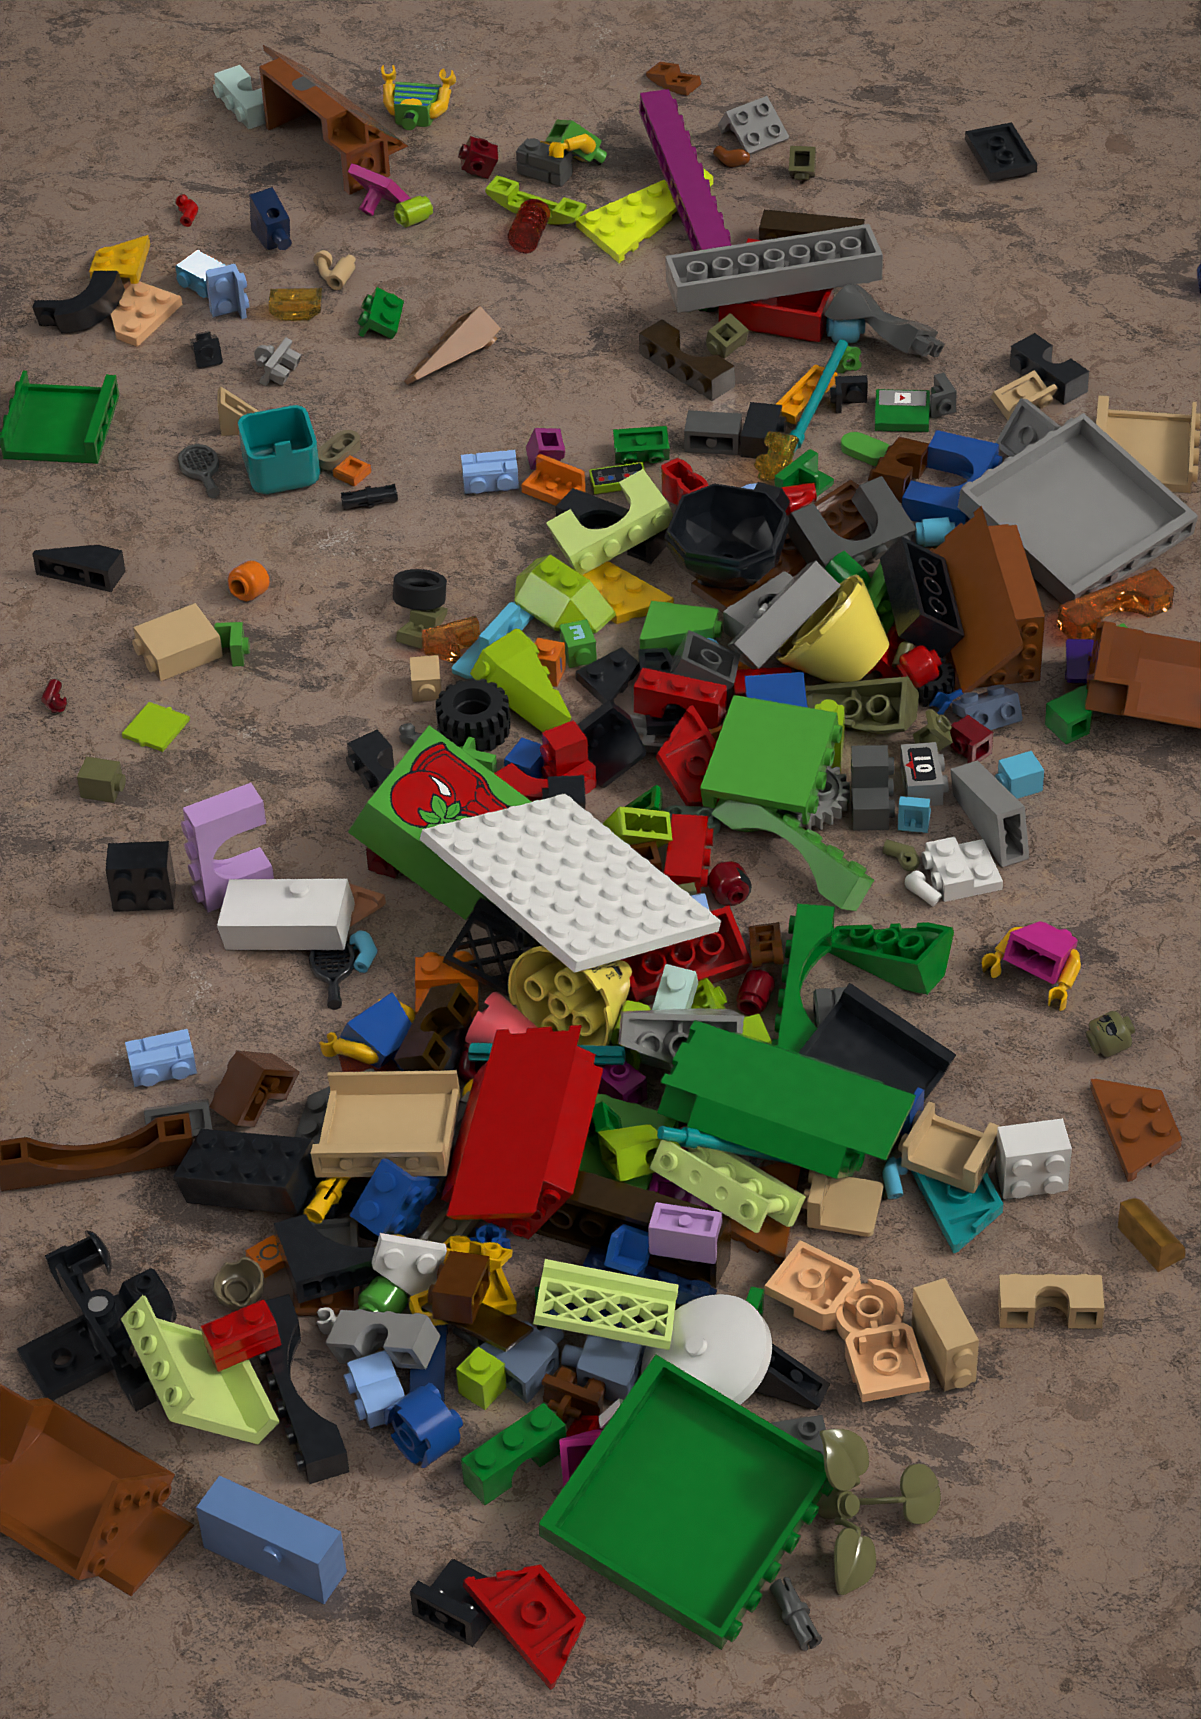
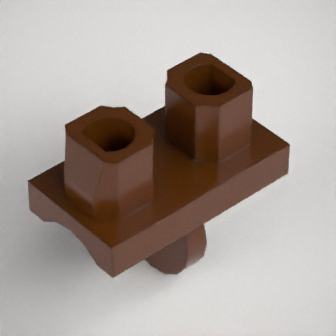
(570, 1399)

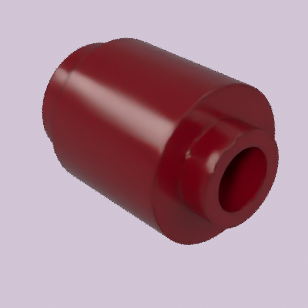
(755, 992)

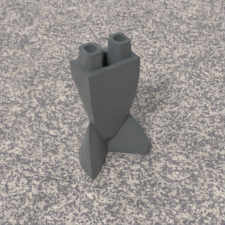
(904, 334)

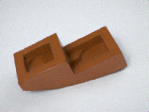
(669, 77)

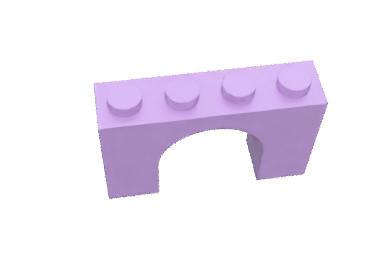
(208, 827)

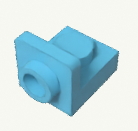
(914, 814)

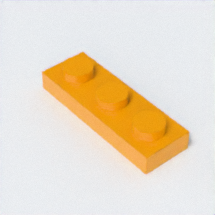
(797, 397)

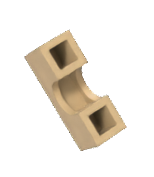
(1075, 1295)

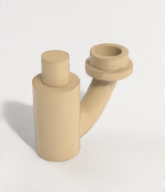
(340, 274)

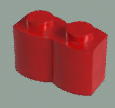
(679, 480)

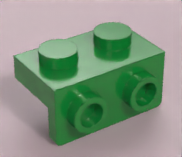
(380, 313)
(641, 445)

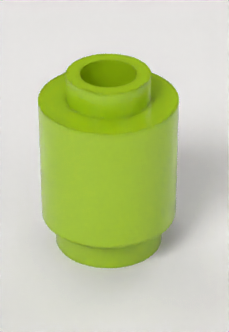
(413, 211)

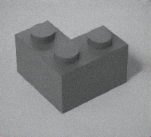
(871, 787)

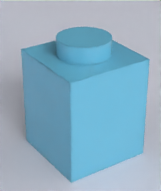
(1021, 774)

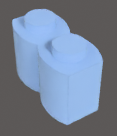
(375, 1386)

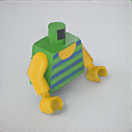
(416, 102)
(574, 138)

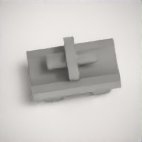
(273, 361)

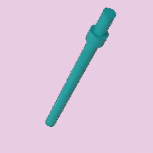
(818, 392)
(692, 1138)

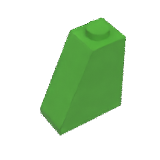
(669, 622)

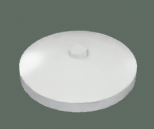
(720, 1344)

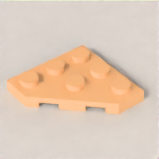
(142, 311)

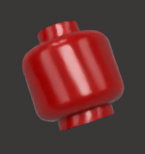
(919, 665)

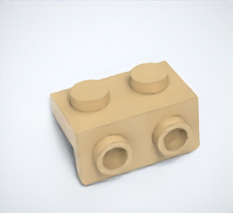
(1026, 387)

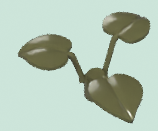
(844, 1461)

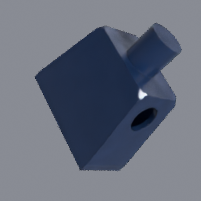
(270, 230)

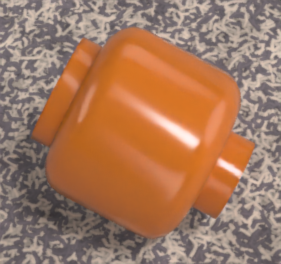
(248, 581)

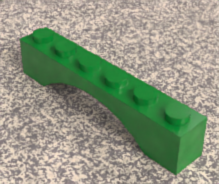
(811, 940)

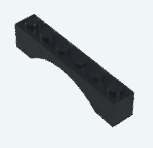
(317, 1440)

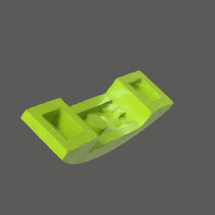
(507, 194)

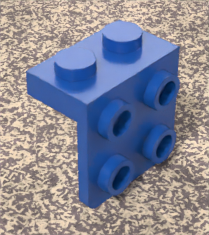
(394, 1200)

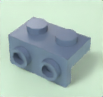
(992, 708)

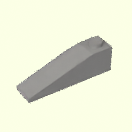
(663, 1031)

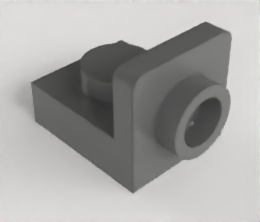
(942, 397)

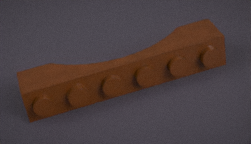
(38, 1163)

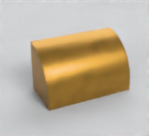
(1149, 1234)

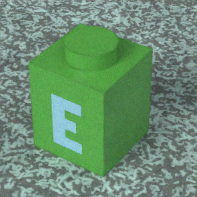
(579, 643)

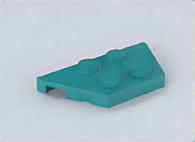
(960, 1212)

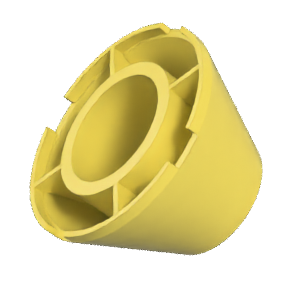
(839, 638)

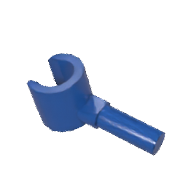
(944, 700)

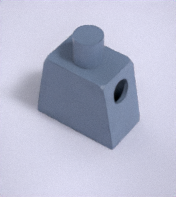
(529, 1360)
(606, 1360)

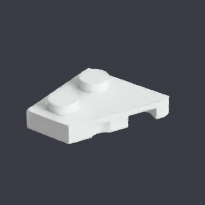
(408, 1261)

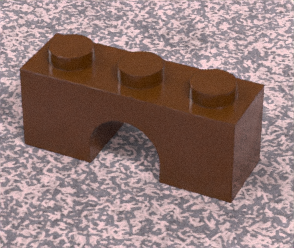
(900, 464)

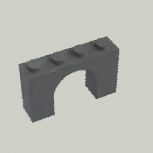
(881, 512)

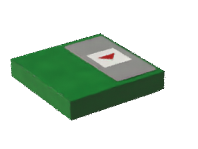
(902, 410)

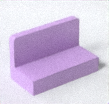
(684, 1233)

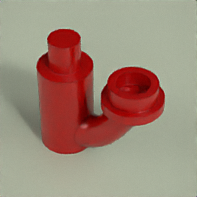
(799, 496)

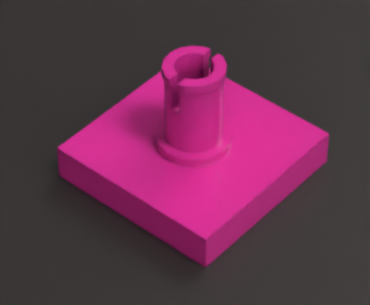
(377, 187)

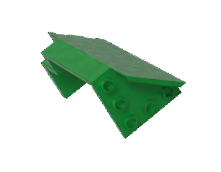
(782, 1102)

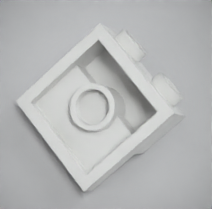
(961, 868)

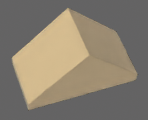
(230, 410)

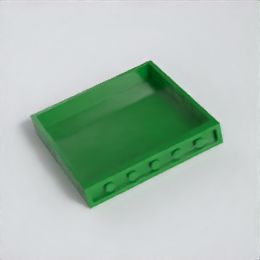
(688, 1502)

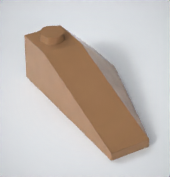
(463, 337)

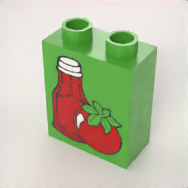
(425, 789)

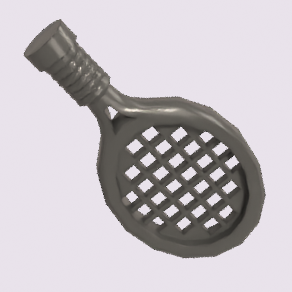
(203, 474)

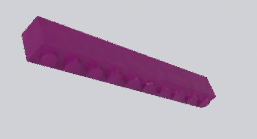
(682, 171)

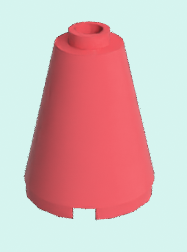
(497, 1016)

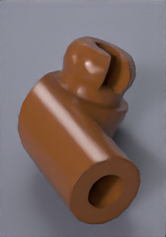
(733, 157)

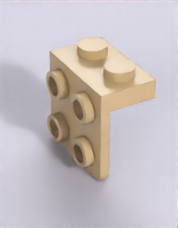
(842, 1204)

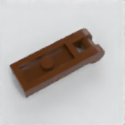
(766, 944)

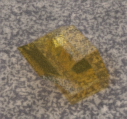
(295, 303)

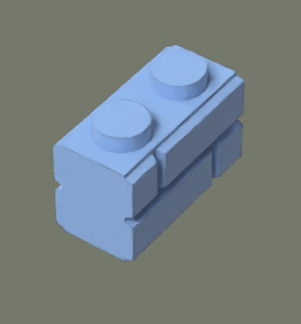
(489, 472)
(161, 1058)

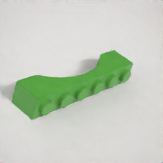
(835, 877)

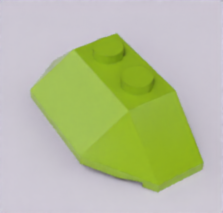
(560, 595)

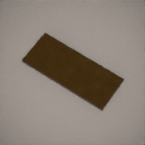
(492, 1327)

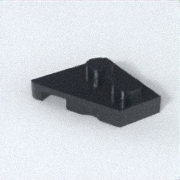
(608, 675)

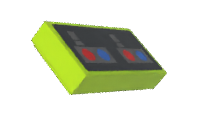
(608, 478)

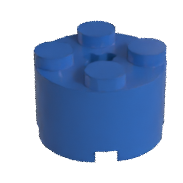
(423, 1425)

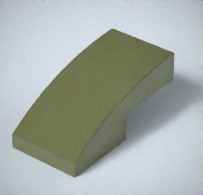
(420, 620)

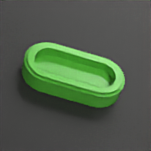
(863, 447)

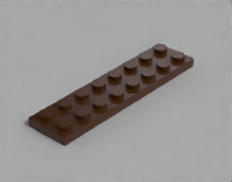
(839, 515)

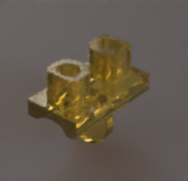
(778, 457)

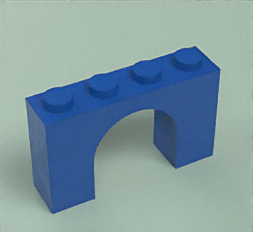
(953, 455)

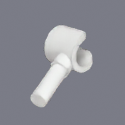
(328, 1319)

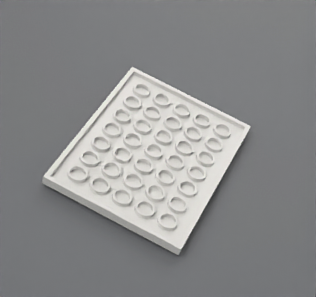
(570, 882)

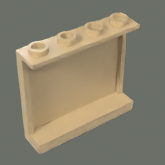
(1157, 441)
(388, 1117)

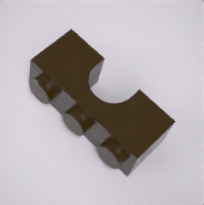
(441, 1012)

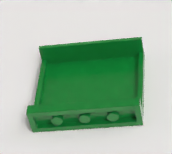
(58, 421)

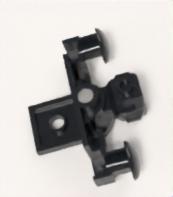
(97, 1335)

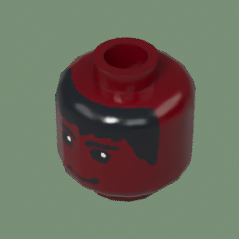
(729, 883)

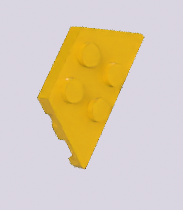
(126, 258)
(625, 592)

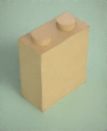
(177, 642)
(945, 1334)

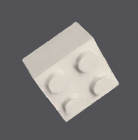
(1033, 1158)

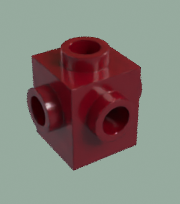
(478, 157)

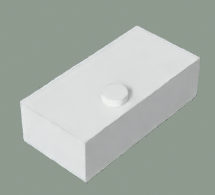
(286, 914)

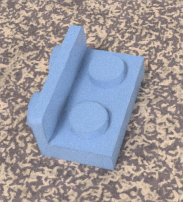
(226, 291)

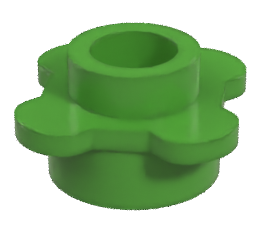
(854, 364)

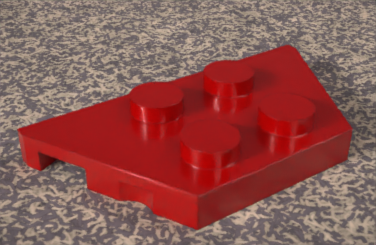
(687, 756)
(532, 1616)

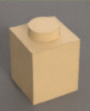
(425, 678)

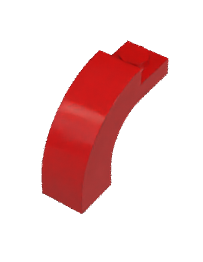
(532, 787)

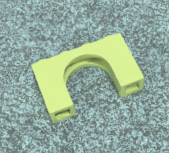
(592, 547)

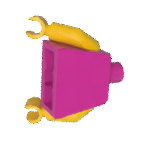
(1042, 952)

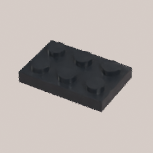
(1001, 151)

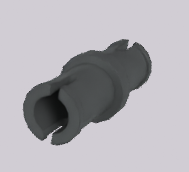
(795, 1613)

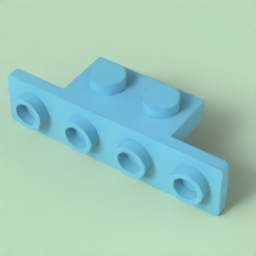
(509, 619)

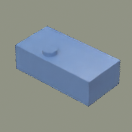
(271, 1539)

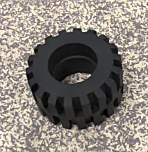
(474, 711)

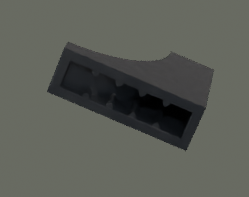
(319, 1264)

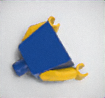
(373, 1034)

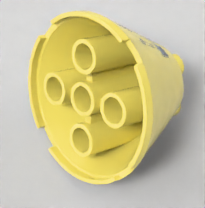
(560, 998)

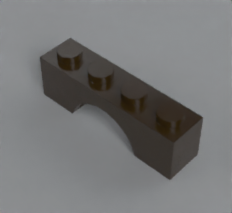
(707, 375)

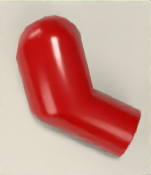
(187, 208)

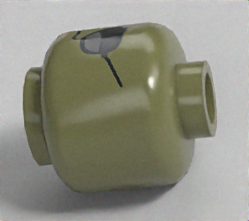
(1110, 1034)

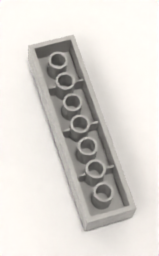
(773, 268)

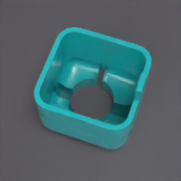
(279, 449)

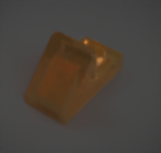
(450, 637)

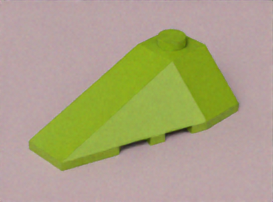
(517, 669)

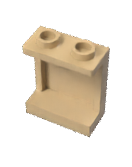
(948, 1149)

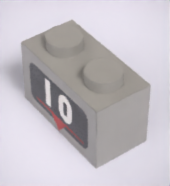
(922, 772)

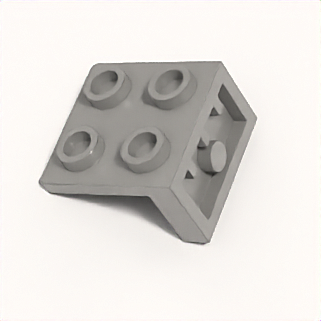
(755, 125)

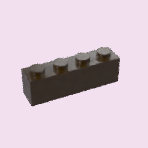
(784, 224)

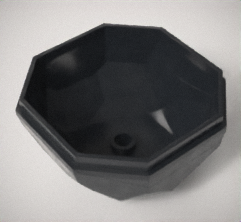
(727, 535)

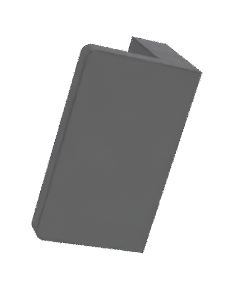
(197, 1109)

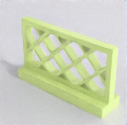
(604, 1289)

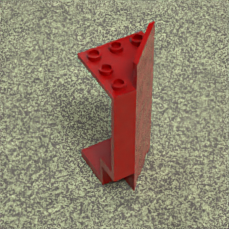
(523, 1130)

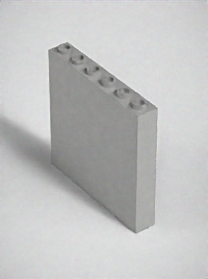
(1080, 509)

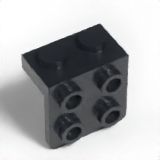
(611, 742)

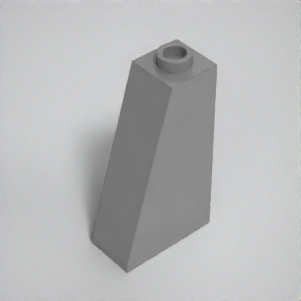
(992, 811)

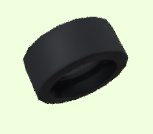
(419, 589)

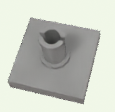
(1024, 427)

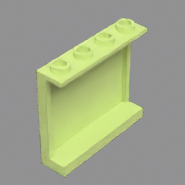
(190, 1385)

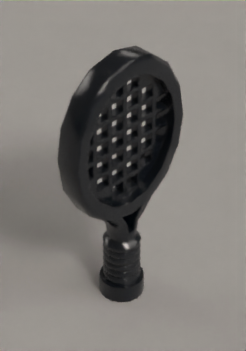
(333, 979)

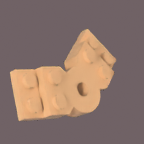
(867, 1317)

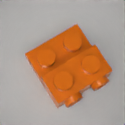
(432, 972)

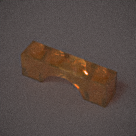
(1143, 594)

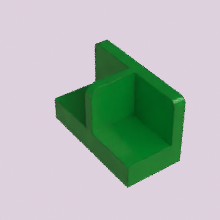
(804, 471)

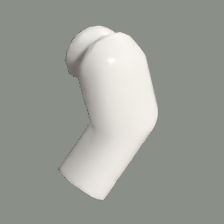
(916, 884)

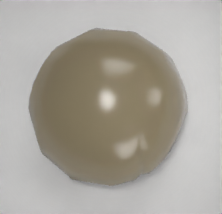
(239, 1284)

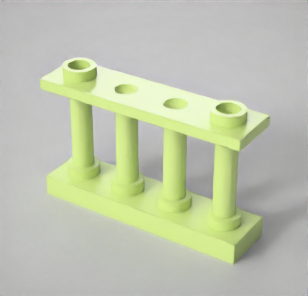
(729, 1184)

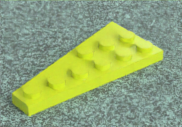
(631, 219)

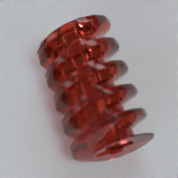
(529, 225)

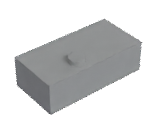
(784, 614)

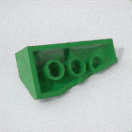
(902, 956)

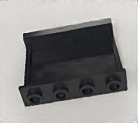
(878, 1044)

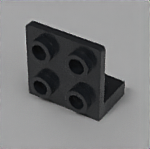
(450, 1605)

